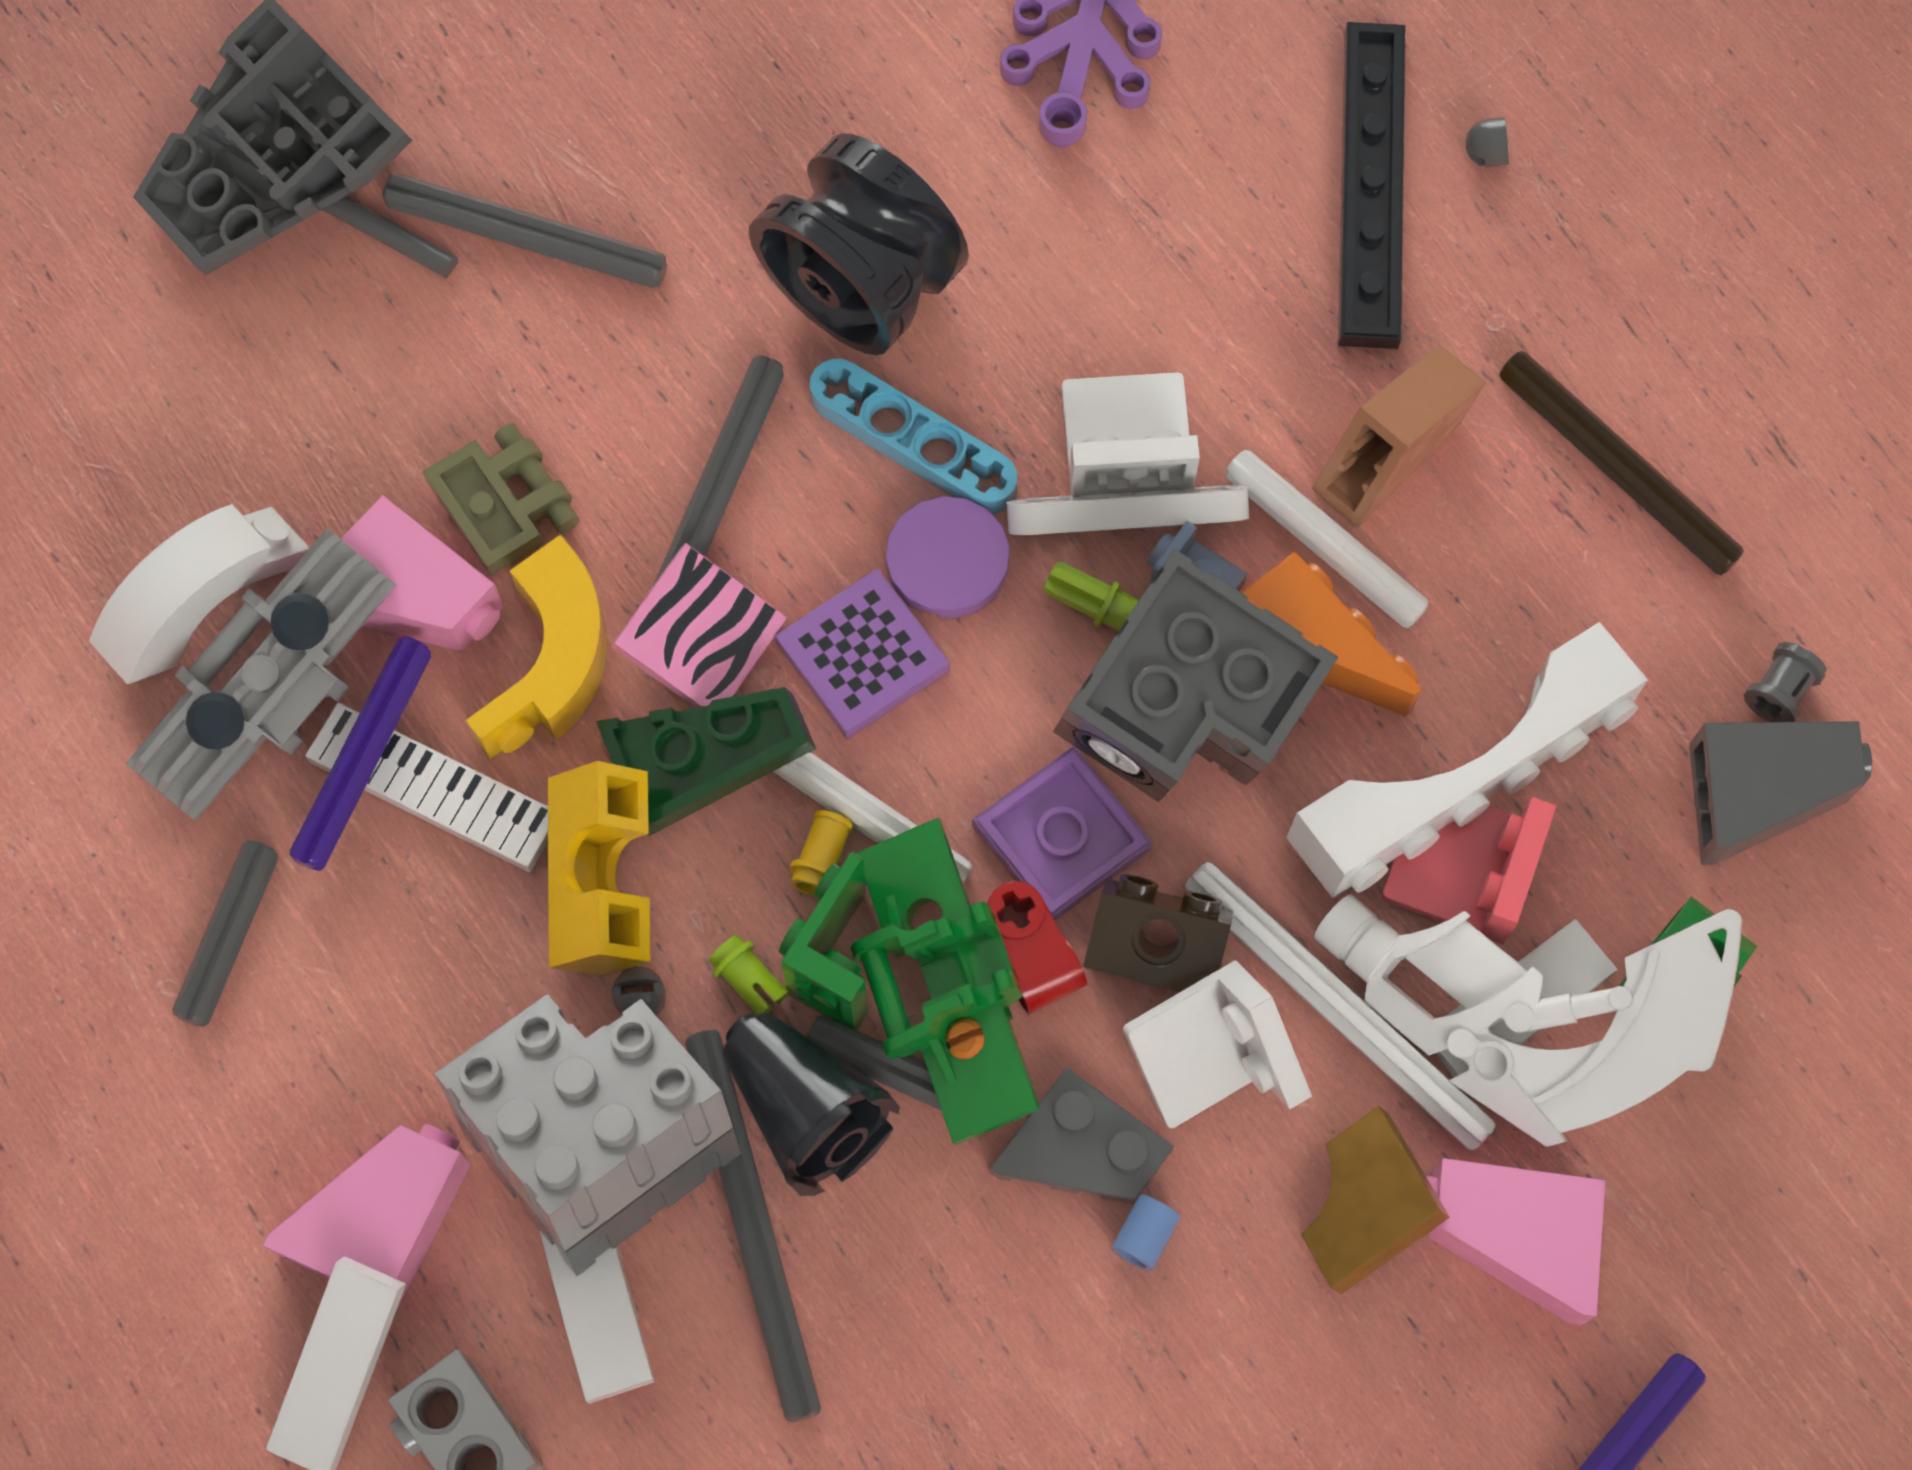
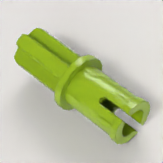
(1089, 595)

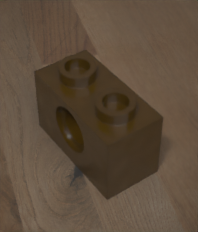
(1122, 949)

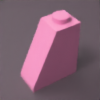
(436, 592)
(378, 1208)
(1526, 1231)

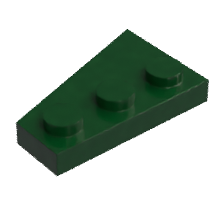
(707, 749)

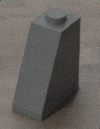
(1770, 778)

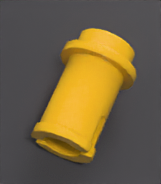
(820, 851)

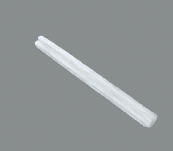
(1346, 1011)

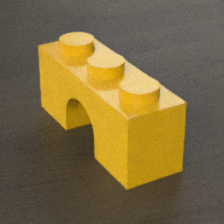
(589, 824)

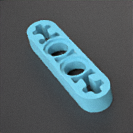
(919, 428)

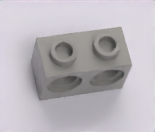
(477, 1425)

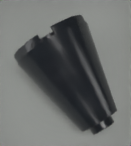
(806, 1102)

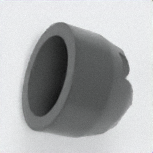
(1488, 142)
(634, 977)

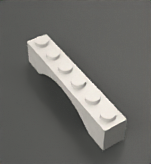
(1367, 824)

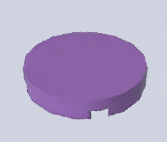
(947, 557)

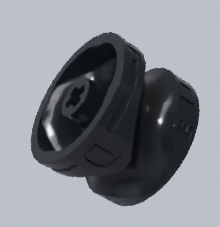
(860, 244)

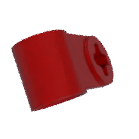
(1039, 951)

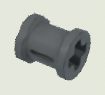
(1785, 683)

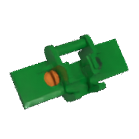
(967, 974)

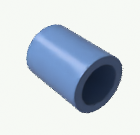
(1145, 1232)

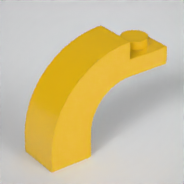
(570, 660)

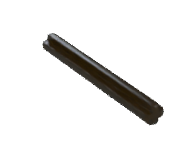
(1621, 463)

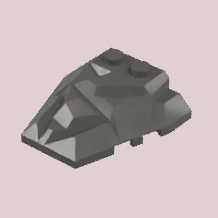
(266, 145)

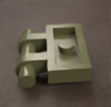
(486, 509)

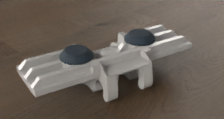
(276, 688)

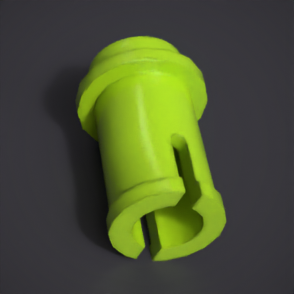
(745, 973)

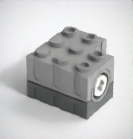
(592, 1125)

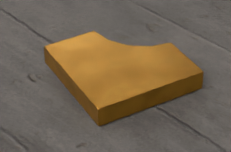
(1374, 1202)

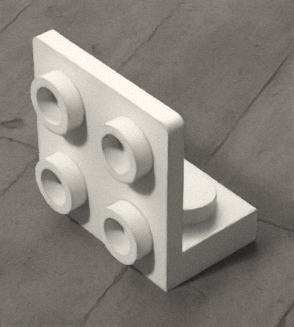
(1128, 434)
(1213, 1044)

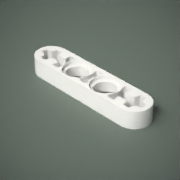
(1127, 510)

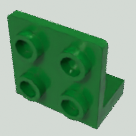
(810, 966)

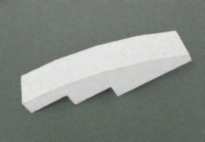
(601, 1324)

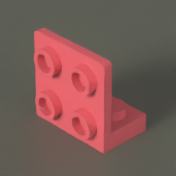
(1475, 870)

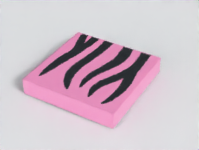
(698, 630)

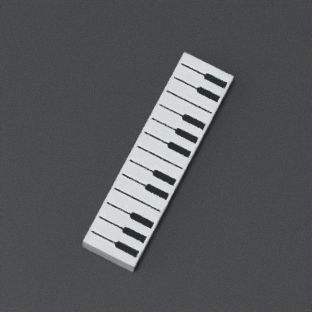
(445, 793)

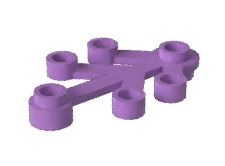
(1082, 36)

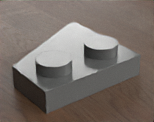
(1083, 1145)

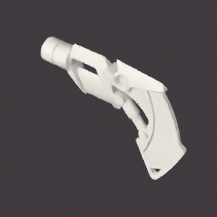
(1663, 1025)

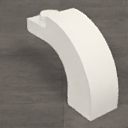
(183, 580)

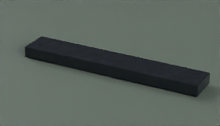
(1372, 186)

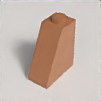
(1397, 433)

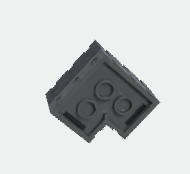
(1193, 677)

